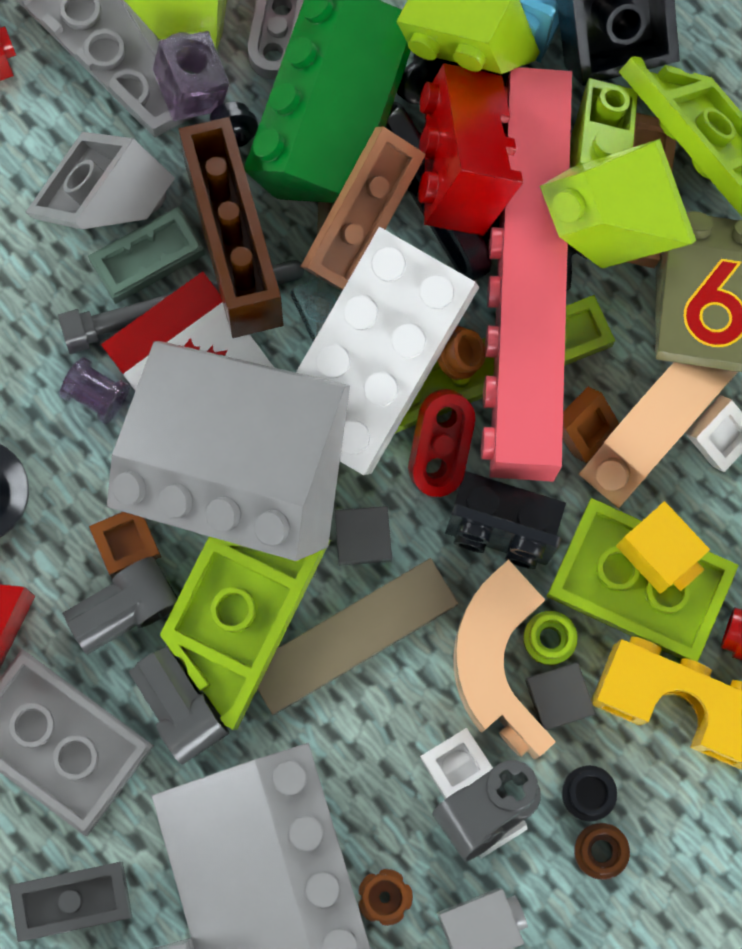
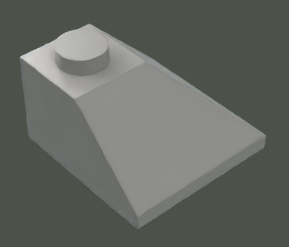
(102, 184)

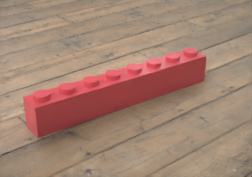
(529, 288)

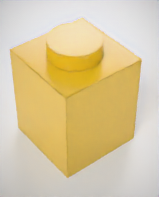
(664, 549)

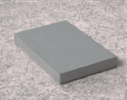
(63, 744)

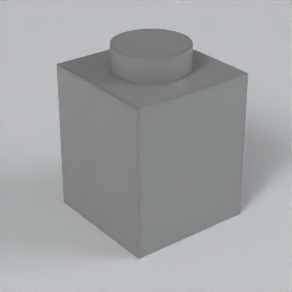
(484, 922)

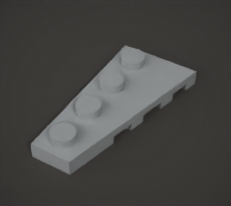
(113, 49)

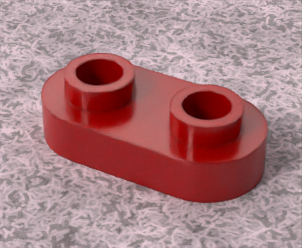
(442, 440)

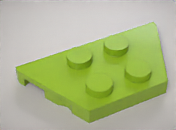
(699, 118)
(234, 620)

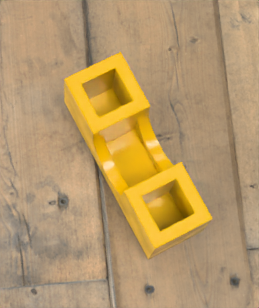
(639, 677)

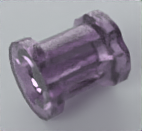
(94, 390)

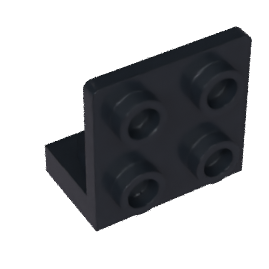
(505, 520)

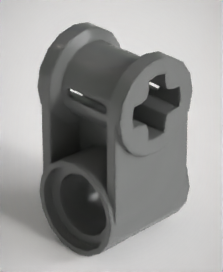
(481, 815)

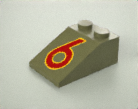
(702, 297)

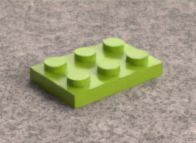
(611, 590)

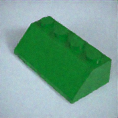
(328, 98)

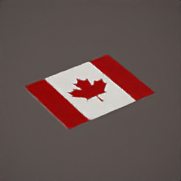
(188, 318)

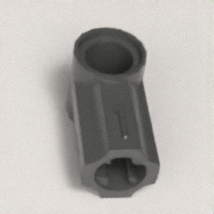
(129, 602)
(185, 716)

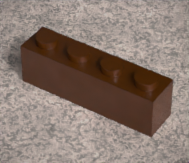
(231, 227)

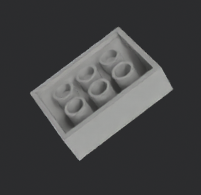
(231, 451)
(260, 858)

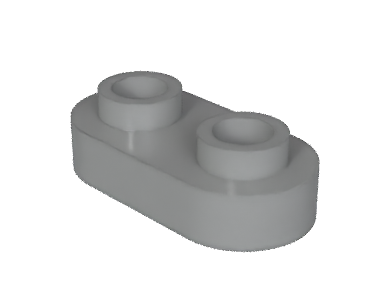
(270, 33)

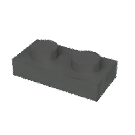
(70, 901)

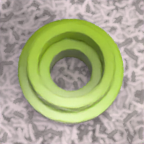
(564, 628)

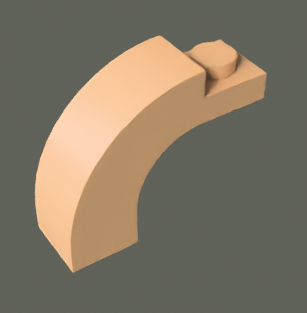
(653, 429)
(478, 659)

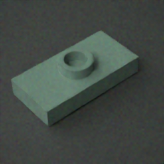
(146, 255)

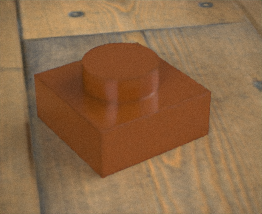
(587, 424)
(123, 541)

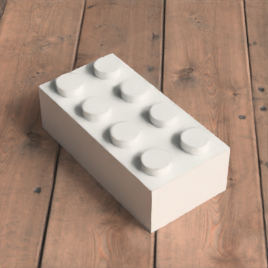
(386, 340)

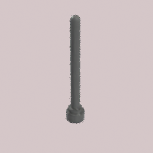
(83, 329)

